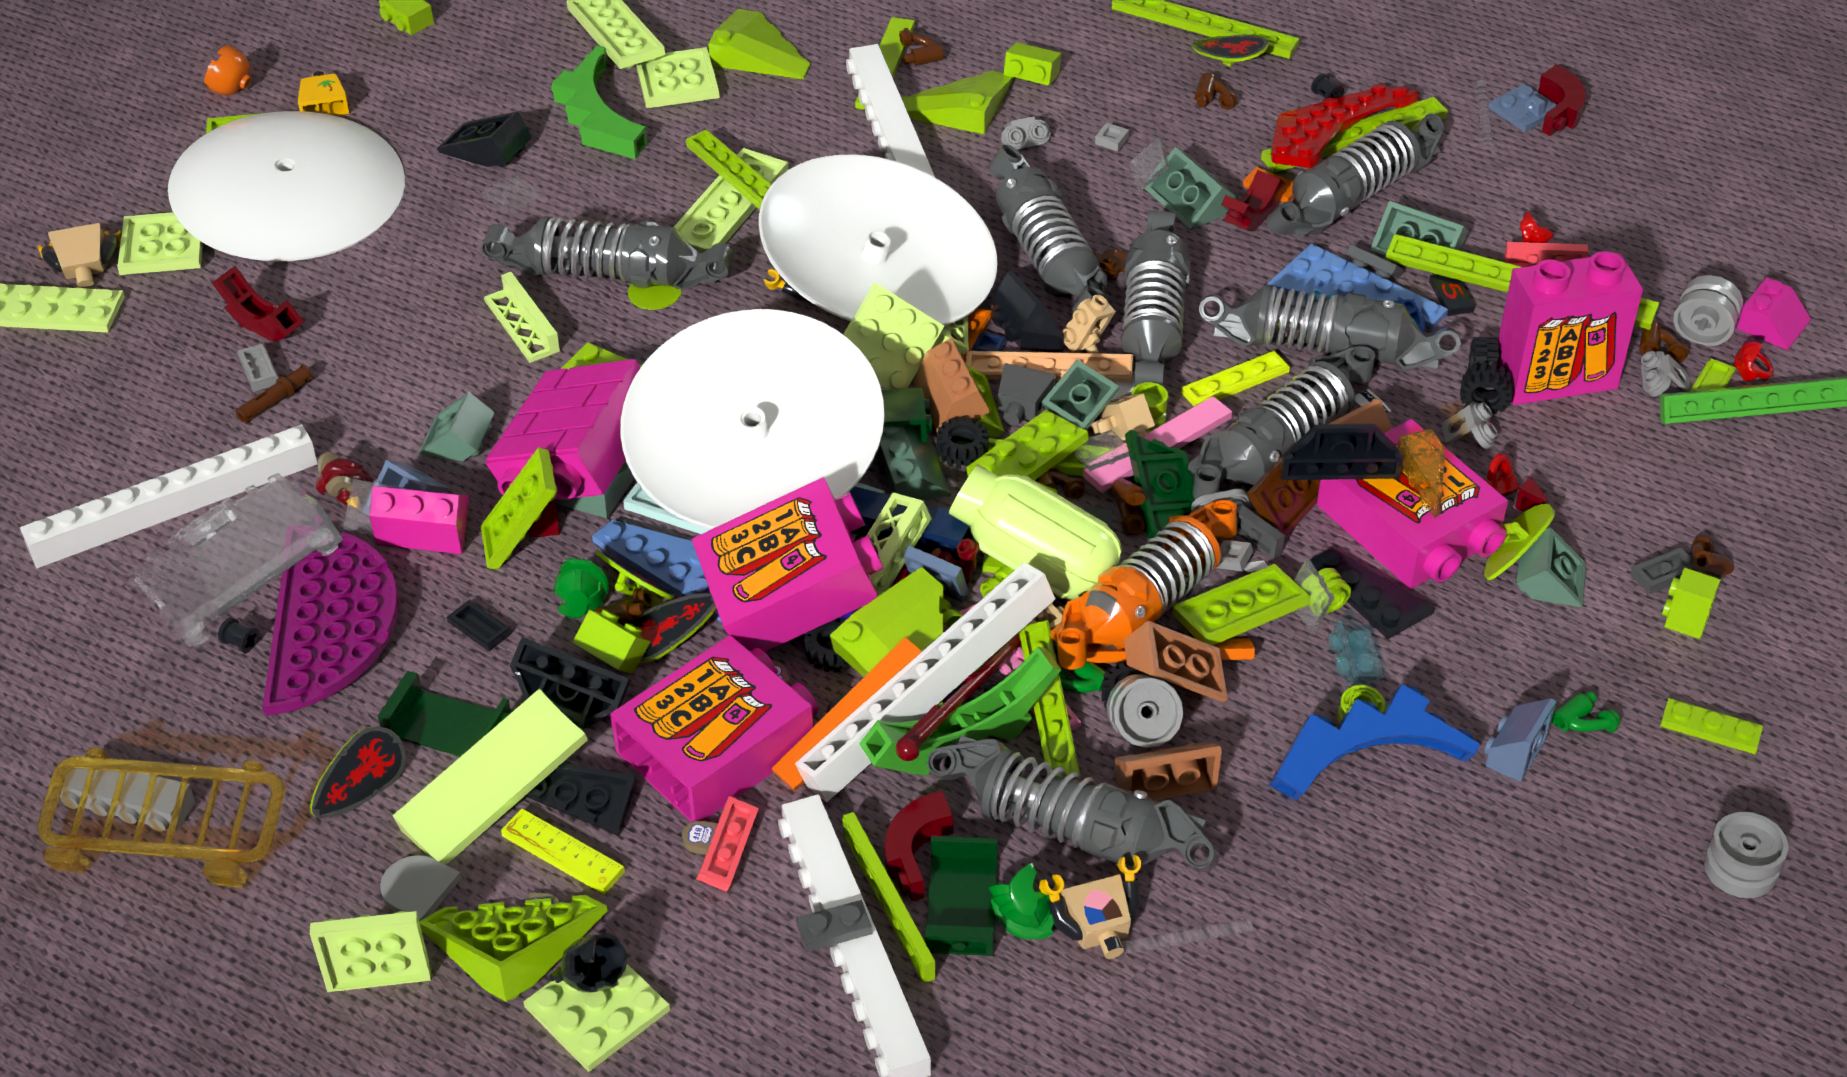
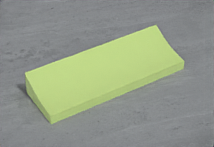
(489, 778)

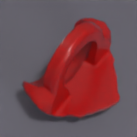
(1533, 233)
(1744, 362)
(1501, 475)

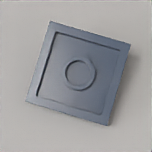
(1522, 107)
(946, 573)

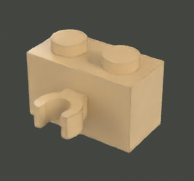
(1123, 415)

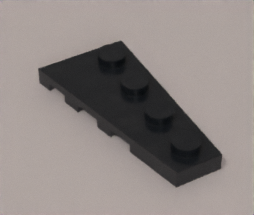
(1374, 597)
(588, 795)

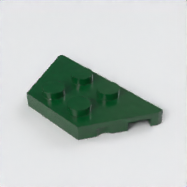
(1164, 479)

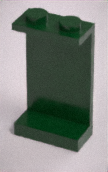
(907, 408)
(437, 719)
(959, 897)

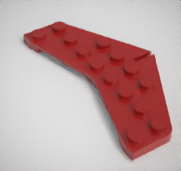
(1307, 130)

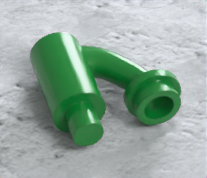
(1090, 678)
(1571, 714)

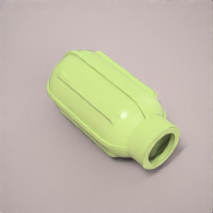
(1030, 524)

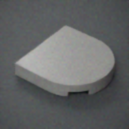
(417, 884)

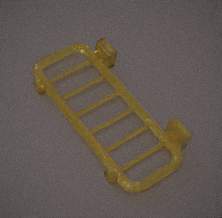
(221, 873)

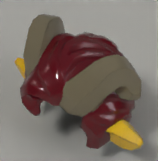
(337, 476)

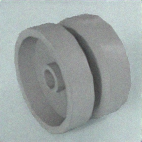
(1708, 310)
(1126, 704)
(1746, 854)

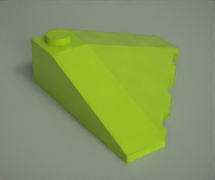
(755, 45)
(961, 104)
(902, 611)
(512, 945)

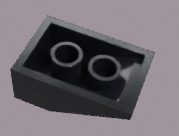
(488, 140)

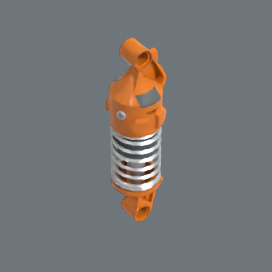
(1145, 583)

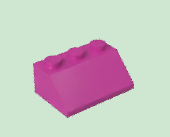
(419, 519)

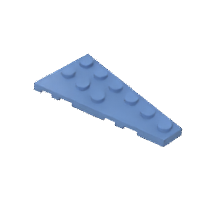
(1334, 275)
(657, 555)

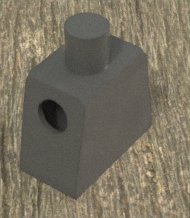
(1023, 392)

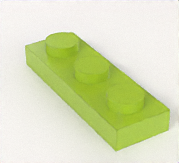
(991, 419)
(1711, 726)

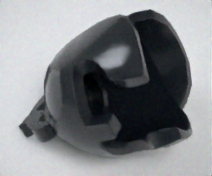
(592, 963)

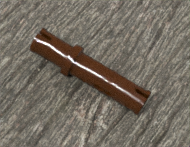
(283, 387)

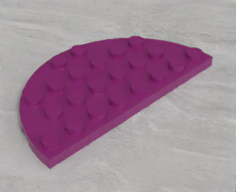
(329, 624)

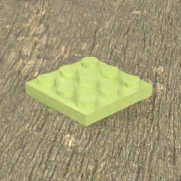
(678, 78)
(157, 245)
(892, 336)
(370, 951)
(597, 1022)

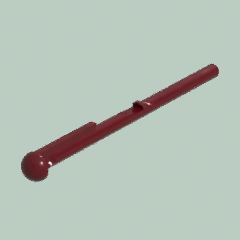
(908, 745)

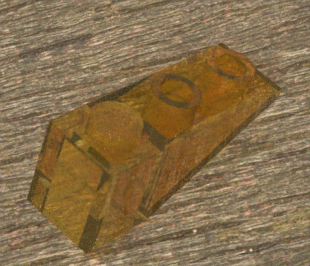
(1424, 466)

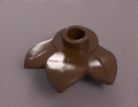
(1111, 262)

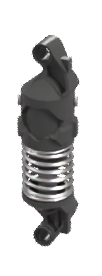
(1330, 325)

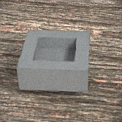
(1112, 137)
(1234, 555)

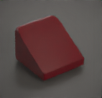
(1529, 496)
(547, 523)

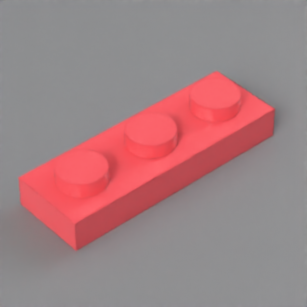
(1530, 254)
(727, 844)

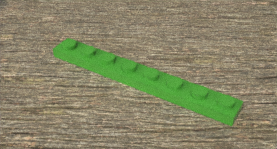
(1753, 400)

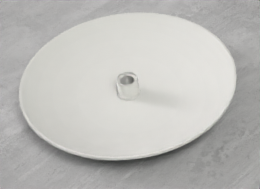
(286, 186)
(874, 220)
(768, 368)

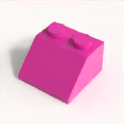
(1774, 314)

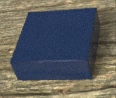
(989, 342)

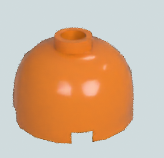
(229, 72)

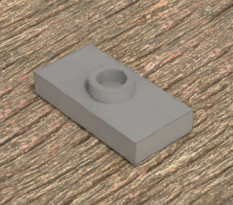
(258, 367)

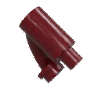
(967, 552)

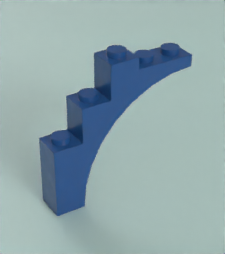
(1362, 727)

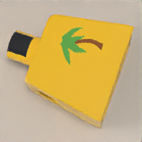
(322, 95)

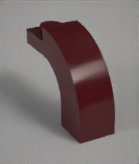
(1569, 96)
(1256, 203)
(253, 311)
(909, 831)

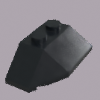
(1024, 317)
(1343, 453)
(574, 686)

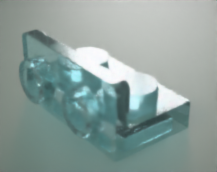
(1355, 655)

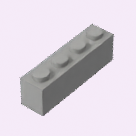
(131, 797)

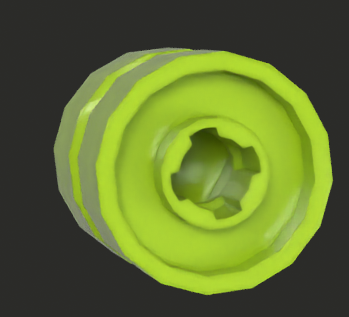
(1157, 401)

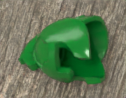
(581, 586)
(1021, 907)

